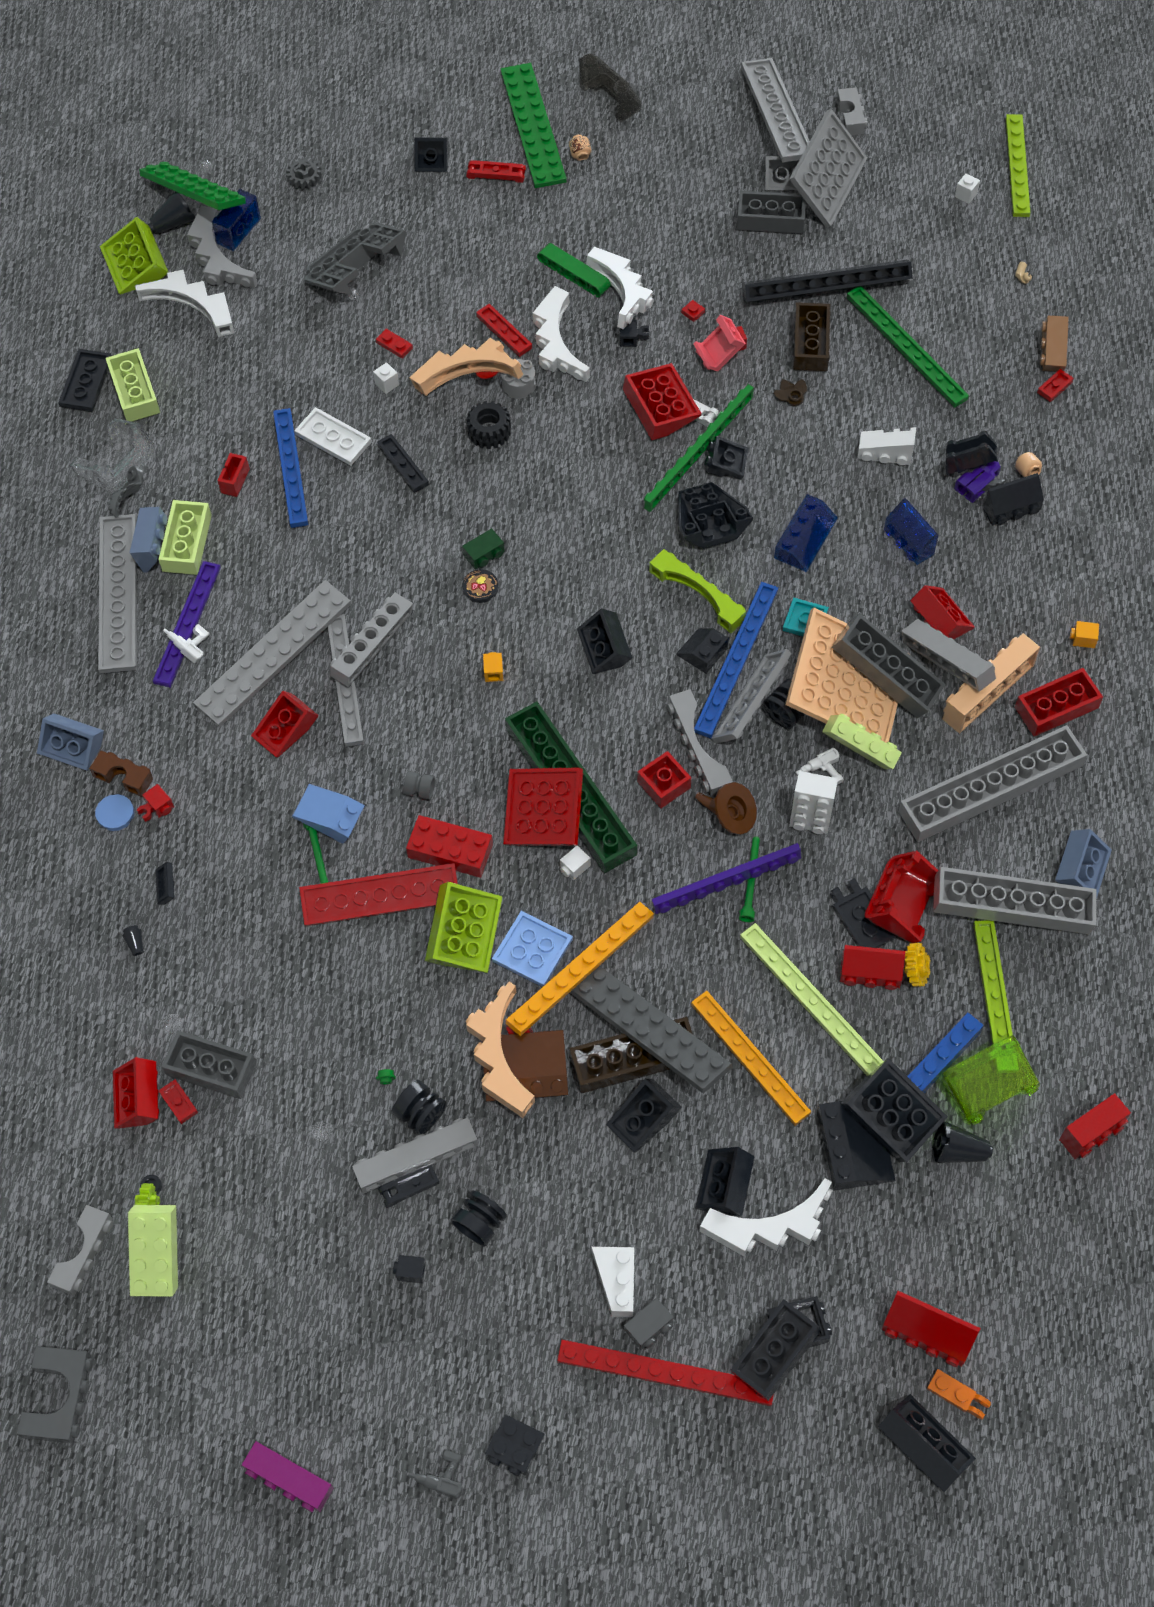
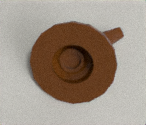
(733, 807)

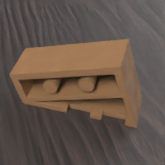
(1054, 343)

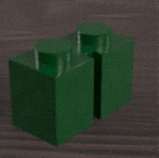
(483, 548)

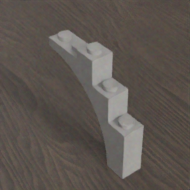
(217, 266)

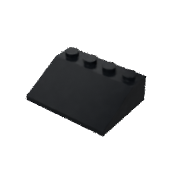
(894, 1110)
(851, 1150)

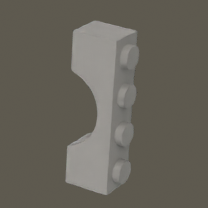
(69, 1275)

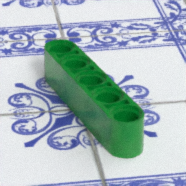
(574, 269)

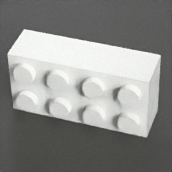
(813, 802)

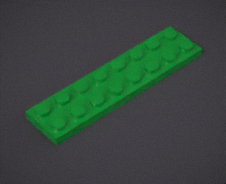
(192, 186)

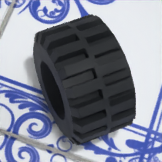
(490, 435)

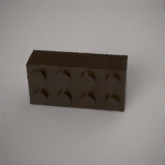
(811, 336)

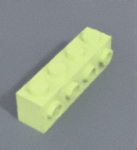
(861, 741)

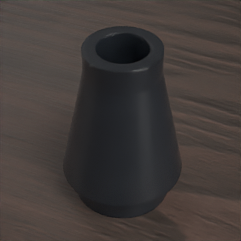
(133, 938)

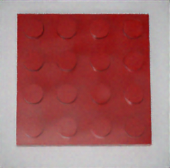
(543, 807)

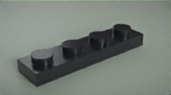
(402, 463)

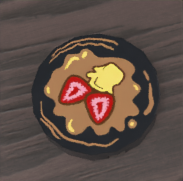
(480, 586)

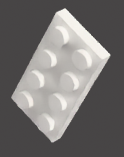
(333, 436)

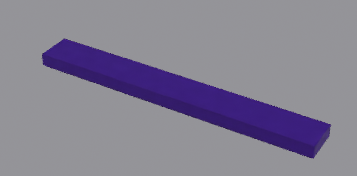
(187, 621)

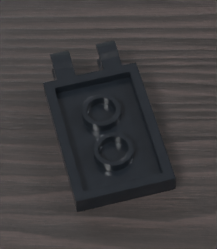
(852, 911)

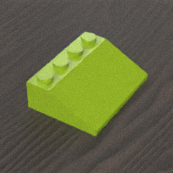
(133, 256)
(463, 928)

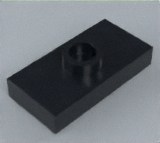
(164, 883)

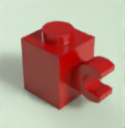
(157, 802)

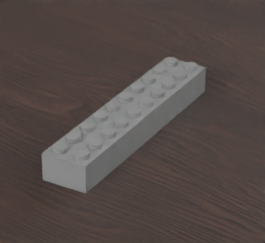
(992, 783)

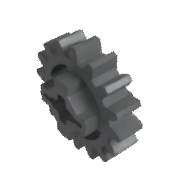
(304, 173)

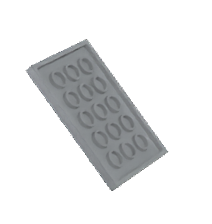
(828, 168)

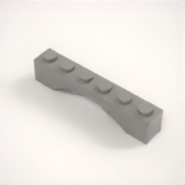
(684, 709)

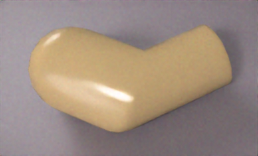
(1021, 275)

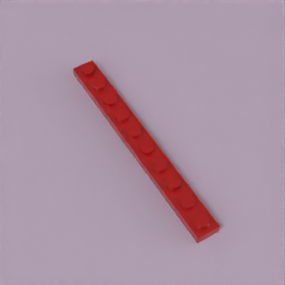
(658, 1371)

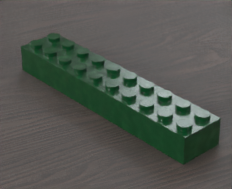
(598, 823)

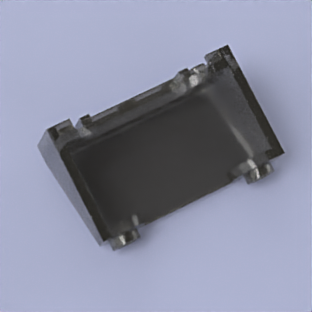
(598, 75)

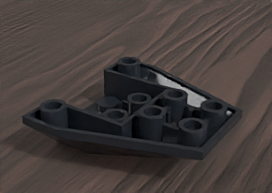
(711, 515)

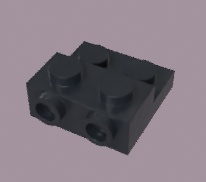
(726, 458)
(514, 1446)

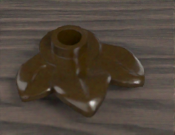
(790, 391)

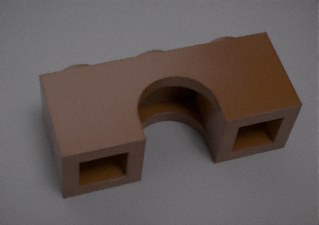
(108, 765)

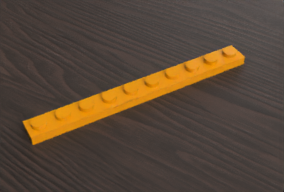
(579, 969)

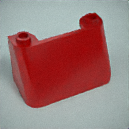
(903, 895)

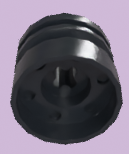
(778, 711)
(419, 1107)
(481, 1214)

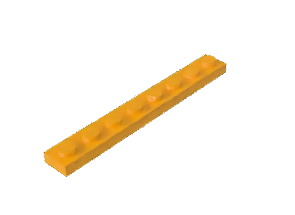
(751, 1058)

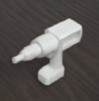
(188, 648)
(824, 762)

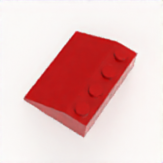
(660, 400)
(930, 1329)

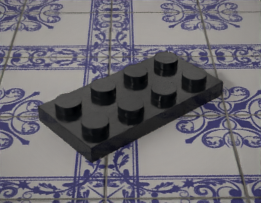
(84, 380)

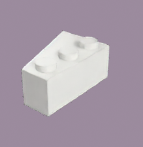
(888, 446)
(616, 1274)

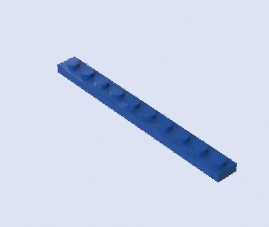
(735, 660)

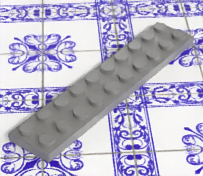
(776, 108)
(117, 595)
(272, 653)

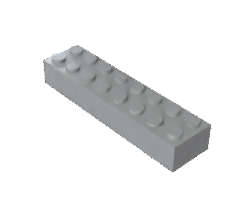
(1014, 900)

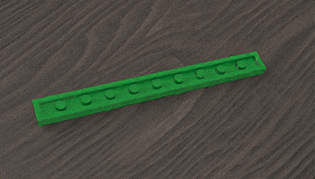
(907, 346)
(694, 452)

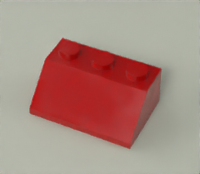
(941, 612)
(872, 967)
(135, 1093)

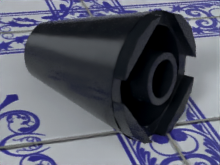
(171, 214)
(959, 1145)

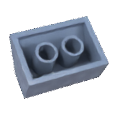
(148, 537)
(69, 741)
(1084, 860)

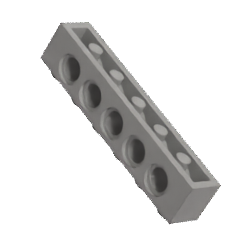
(347, 673)

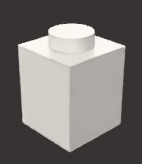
(967, 188)
(386, 378)
(574, 863)

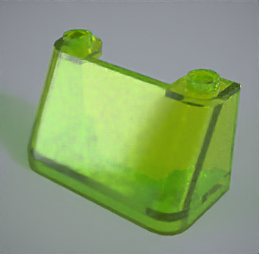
(989, 1079)

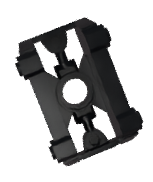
(970, 453)

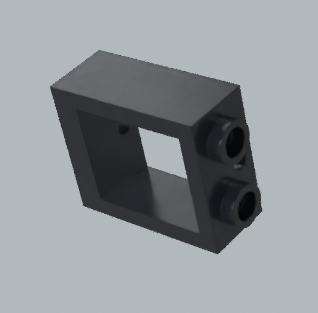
(819, 1311)

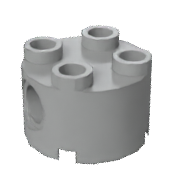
(523, 386)

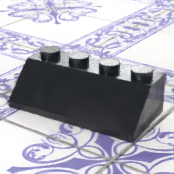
(926, 1442)

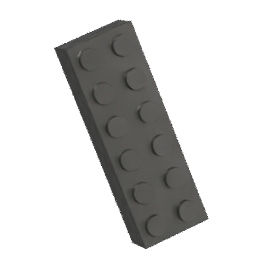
(888, 665)

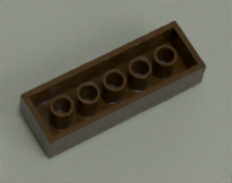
(614, 1061)

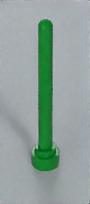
(317, 853)
(747, 912)

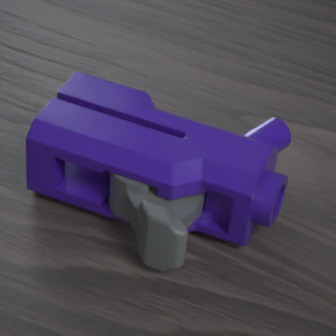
(979, 481)

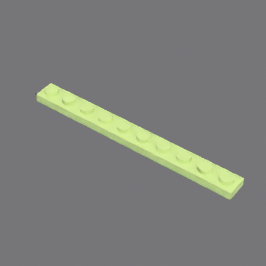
(811, 999)

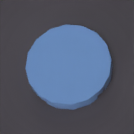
(114, 812)

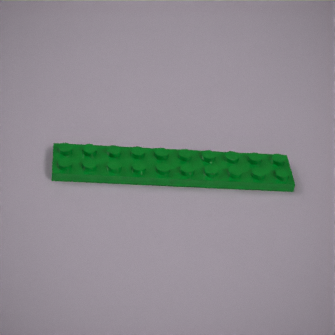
(533, 125)

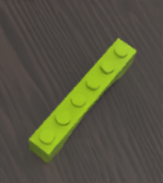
(668, 567)

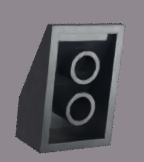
(643, 1114)

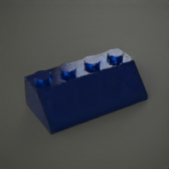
(805, 533)

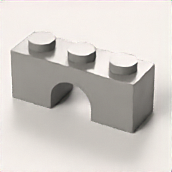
(850, 101)

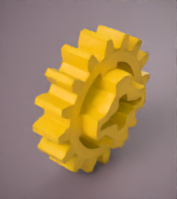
(917, 964)

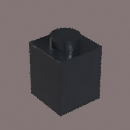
(409, 1269)

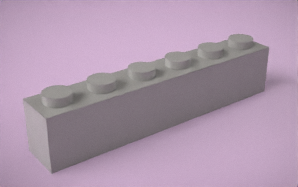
(949, 655)
(409, 1156)

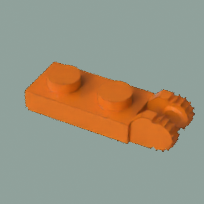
(957, 1393)

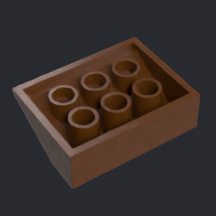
(536, 1062)

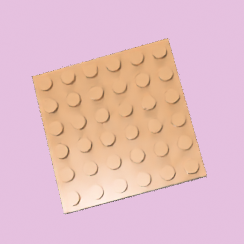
(831, 685)

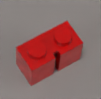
(236, 469)

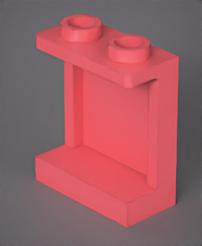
(720, 344)

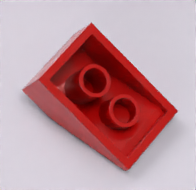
(284, 724)

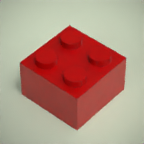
(664, 779)

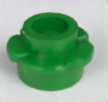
(386, 1076)

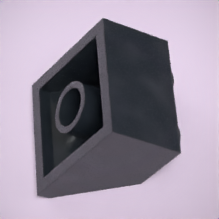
(431, 154)
(704, 648)

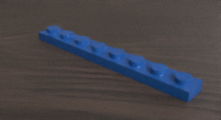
(290, 468)

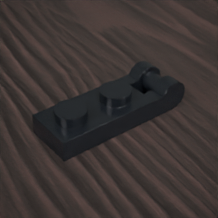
(409, 1185)

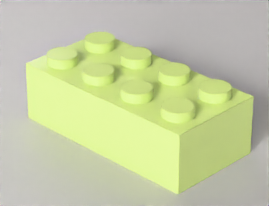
(133, 385)
(185, 537)
(153, 1250)

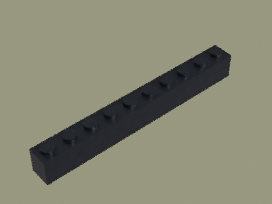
(827, 280)

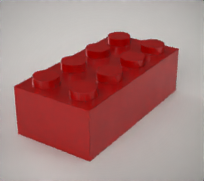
(1058, 702)
(448, 843)

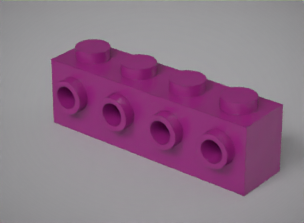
(288, 1477)

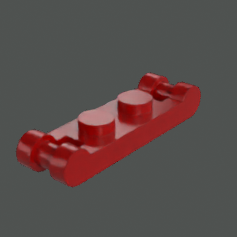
(496, 170)

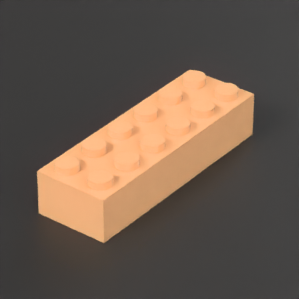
(1009, 668)

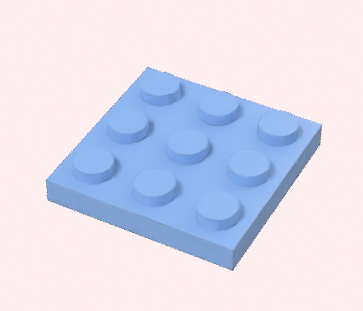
(532, 949)

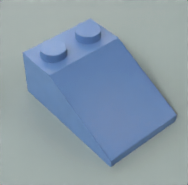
(328, 812)

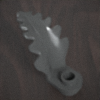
(135, 478)

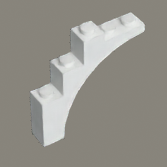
(627, 283)
(193, 294)
(554, 352)
(739, 1232)

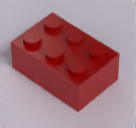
(1095, 1127)

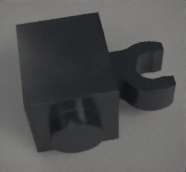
(630, 334)

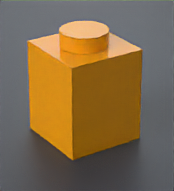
(1085, 634)
(493, 667)

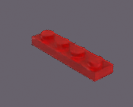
(504, 330)

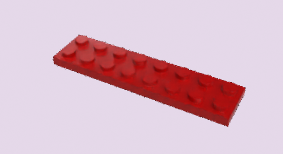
(374, 894)

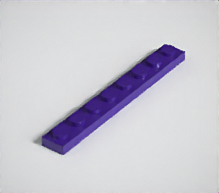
(726, 878)

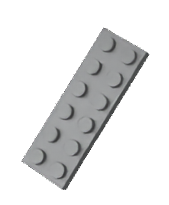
(751, 696)

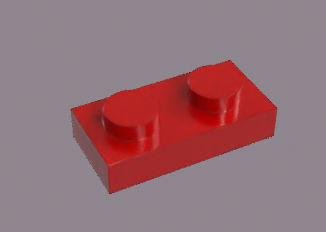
(394, 343)
(1055, 385)
(178, 1101)

